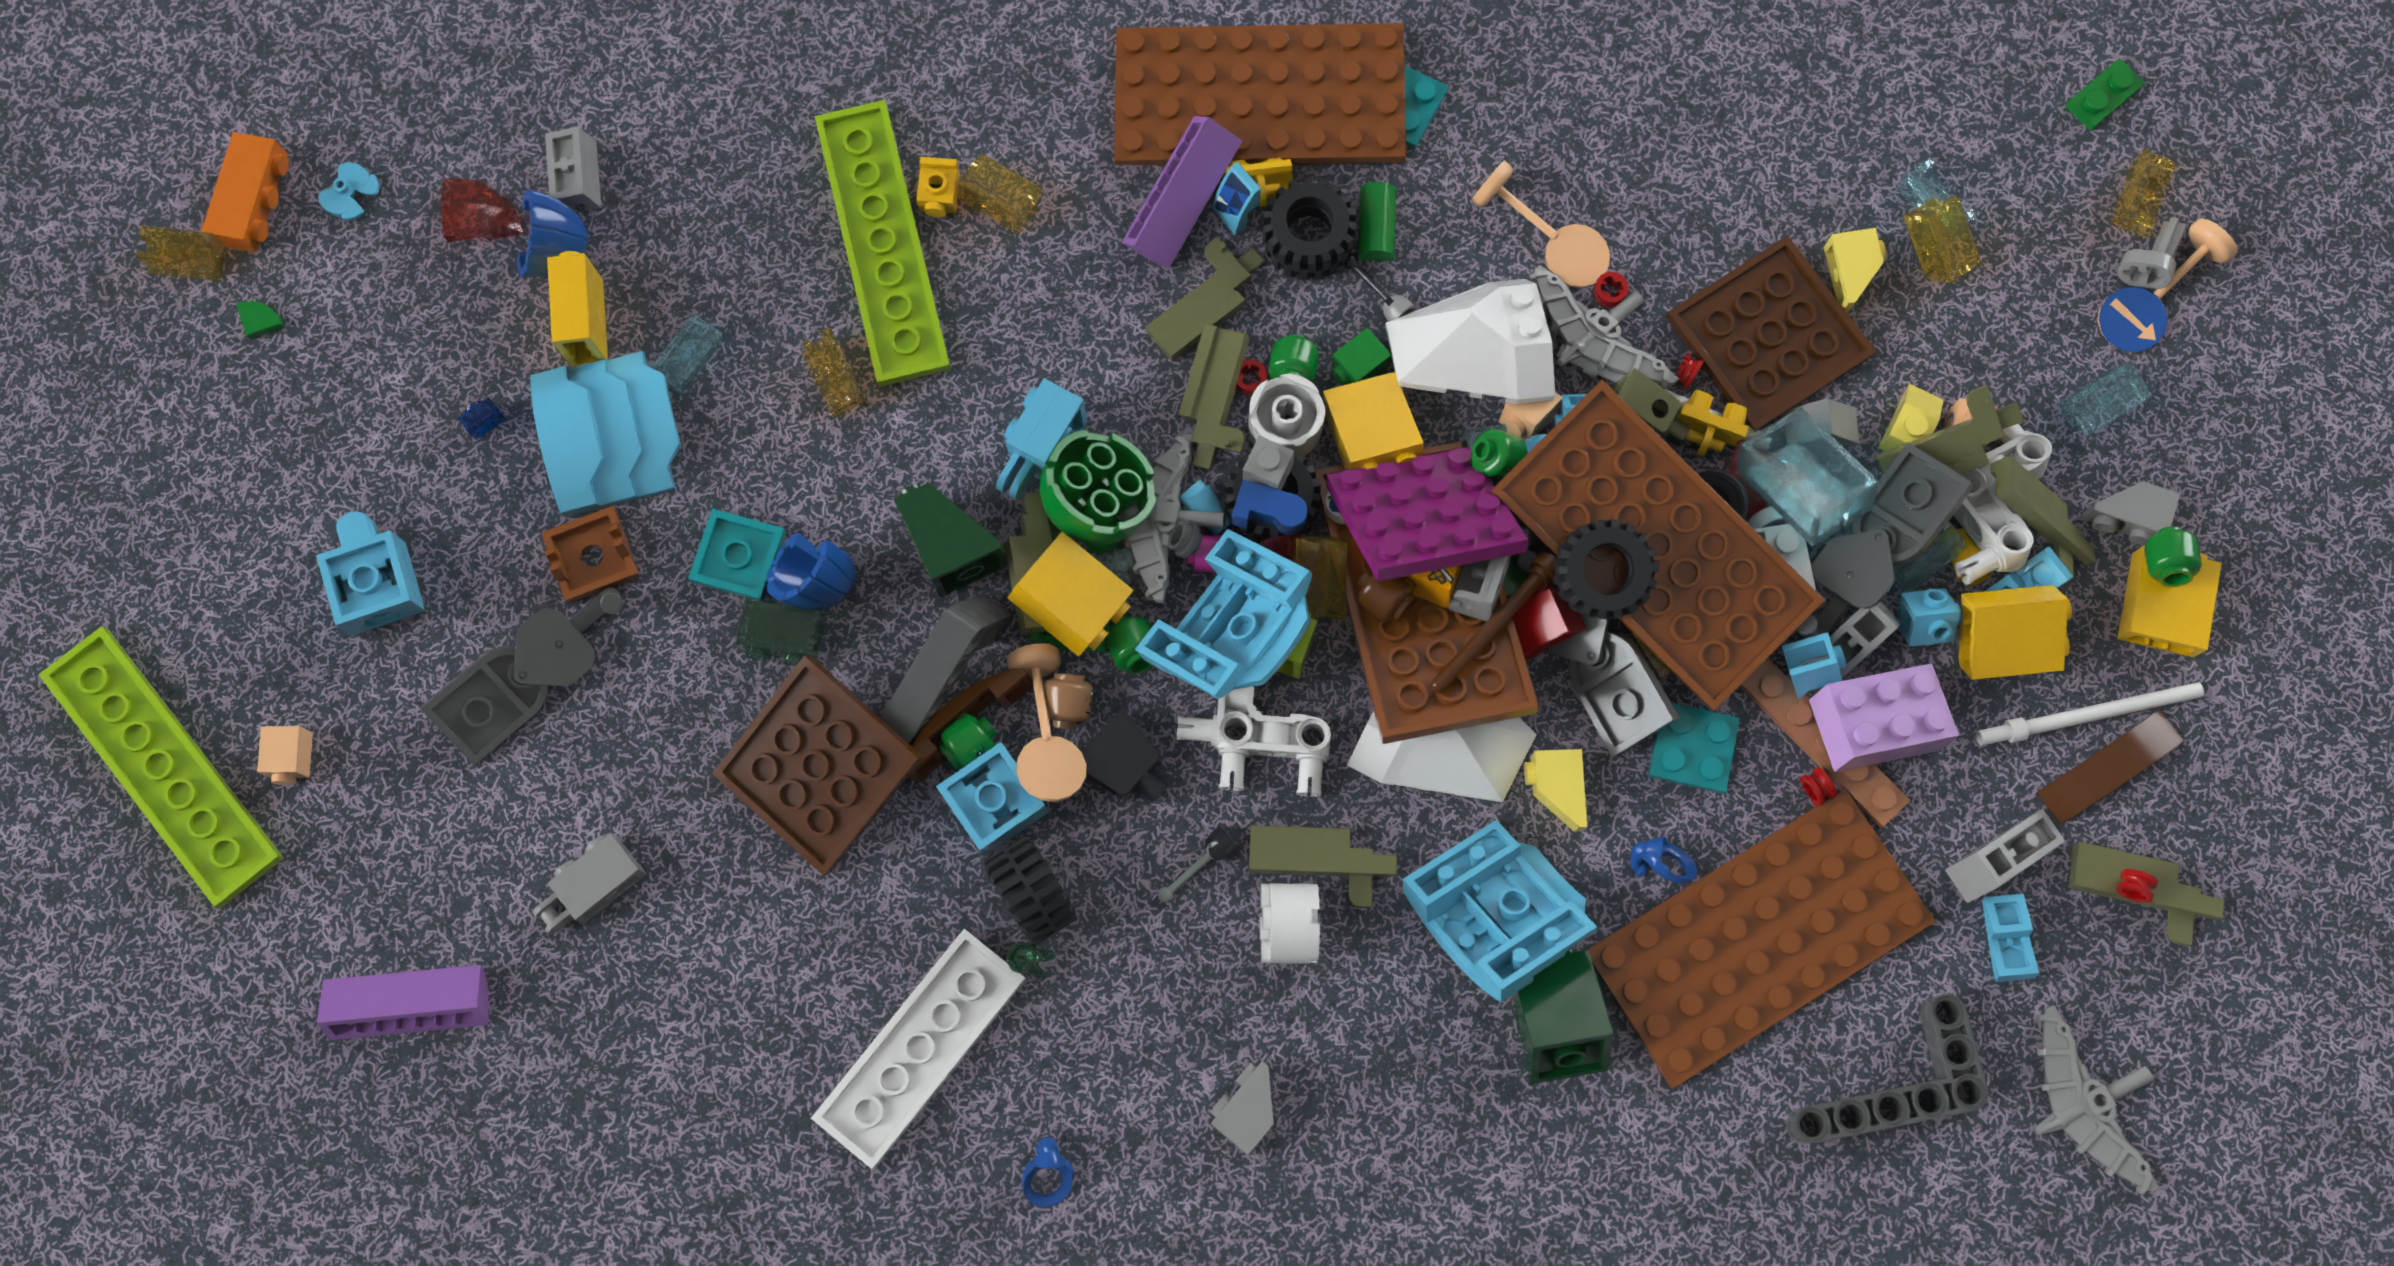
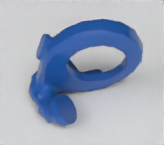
(1651, 853)
(1047, 1157)

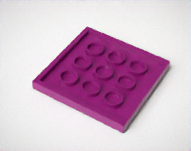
(1424, 514)

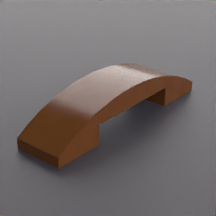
(1003, 687)
(2110, 767)

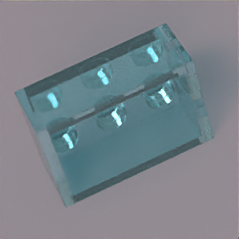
(1807, 476)

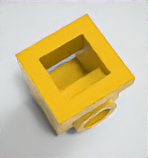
(942, 199)

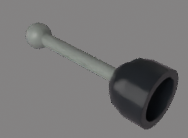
(1218, 846)

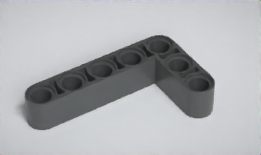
(956, 636)
(1905, 1098)

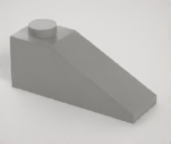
(1861, 636)
(2004, 856)

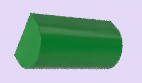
(1377, 222)

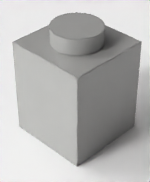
(1268, 463)

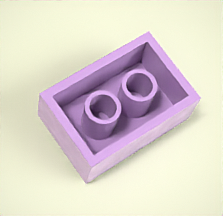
(1883, 717)

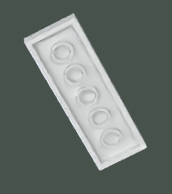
(918, 1049)

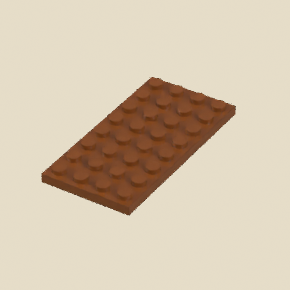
(1276, 87)
(1719, 587)
(1409, 653)
(1759, 938)

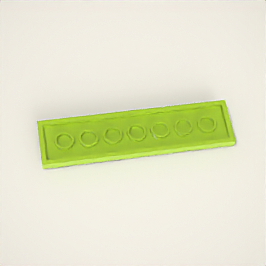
(882, 243)
(161, 767)

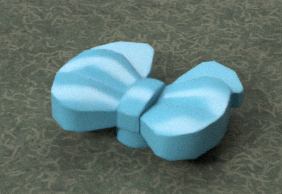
(339, 199)

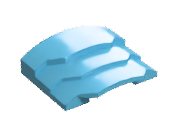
(605, 432)
(1240, 623)
(1498, 909)

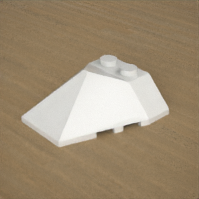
(1478, 343)
(1460, 762)

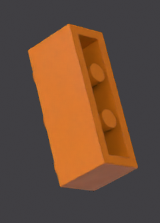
(246, 191)

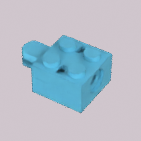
(1047, 419)
(368, 577)
(993, 804)

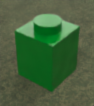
(1360, 359)

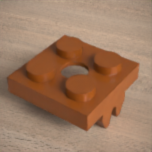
(569, 541)

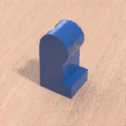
(1270, 507)

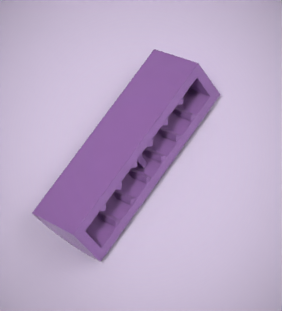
(1182, 191)
(404, 1002)

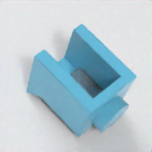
(1813, 663)

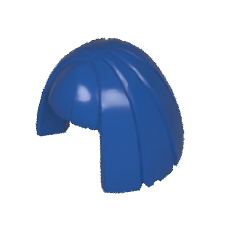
(553, 231)
(811, 575)

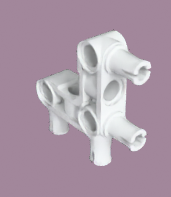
(1989, 519)
(1263, 737)

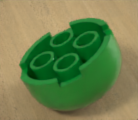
(1092, 482)

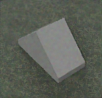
(1835, 418)

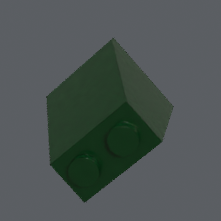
(947, 539)
(1564, 1021)

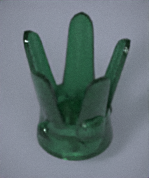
(1024, 958)

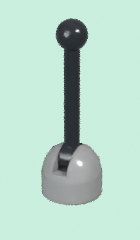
(1394, 305)

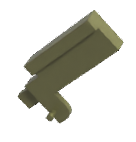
(1208, 303)
(1211, 393)
(1962, 443)
(2040, 510)
(1026, 549)
(1321, 854)
(2098, 872)

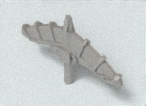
(1595, 332)
(1151, 539)
(2087, 1107)

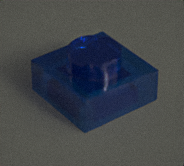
(481, 417)

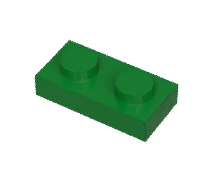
(2105, 94)

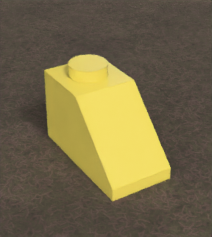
(1853, 262)
(1913, 419)
(1559, 784)

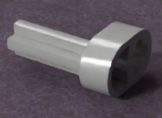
(2154, 265)

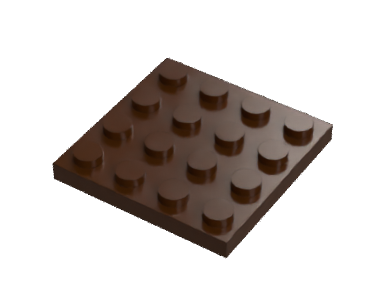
(1770, 333)
(817, 765)

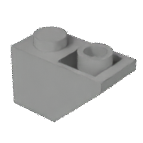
(2135, 512)
(1249, 1112)

